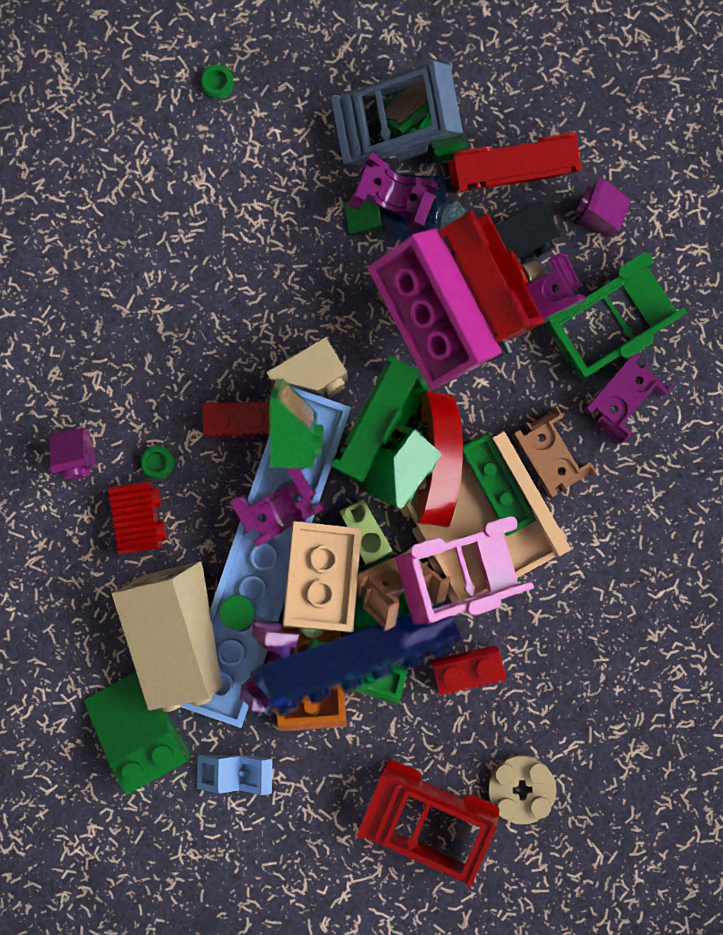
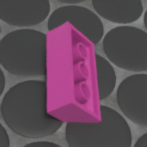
(434, 308)

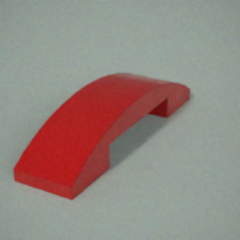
(442, 486)

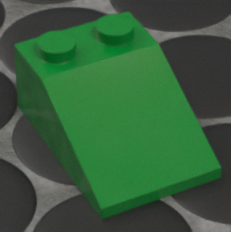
(134, 739)

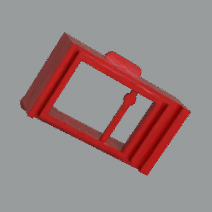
(517, 164)
(492, 276)
(386, 806)

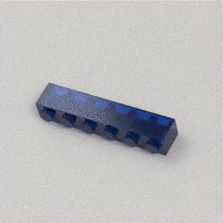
(352, 659)

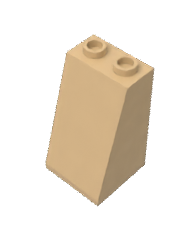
(171, 636)

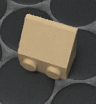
(313, 370)

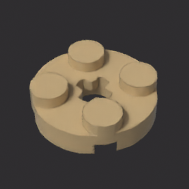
(536, 775)

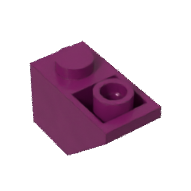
(602, 208)
(72, 454)

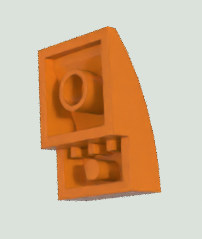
(322, 715)

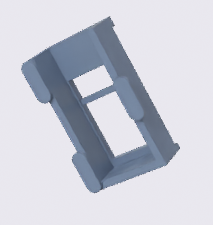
(352, 121)

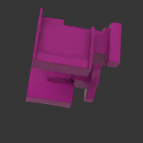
(395, 193)
(544, 289)
(625, 397)
(279, 508)
(278, 647)

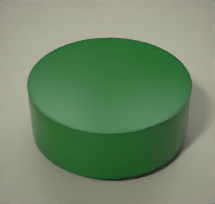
(217, 81)
(157, 462)
(237, 612)

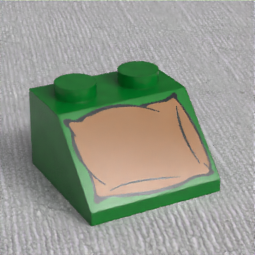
(406, 111)
(293, 429)

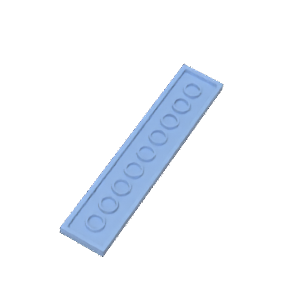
(263, 570)

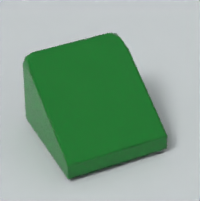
(444, 149)
(364, 220)

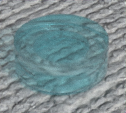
(448, 213)

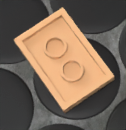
(322, 577)

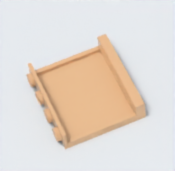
(526, 547)

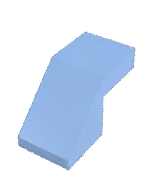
(234, 773)

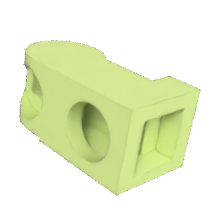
(373, 542)

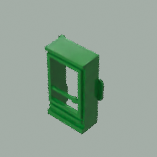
(647, 298)
(391, 402)

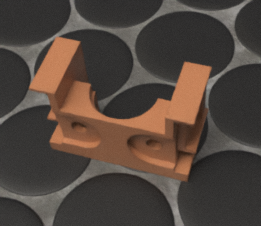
(550, 454)
(384, 586)

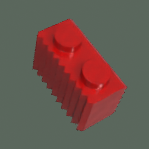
(236, 419)
(136, 517)
(468, 670)

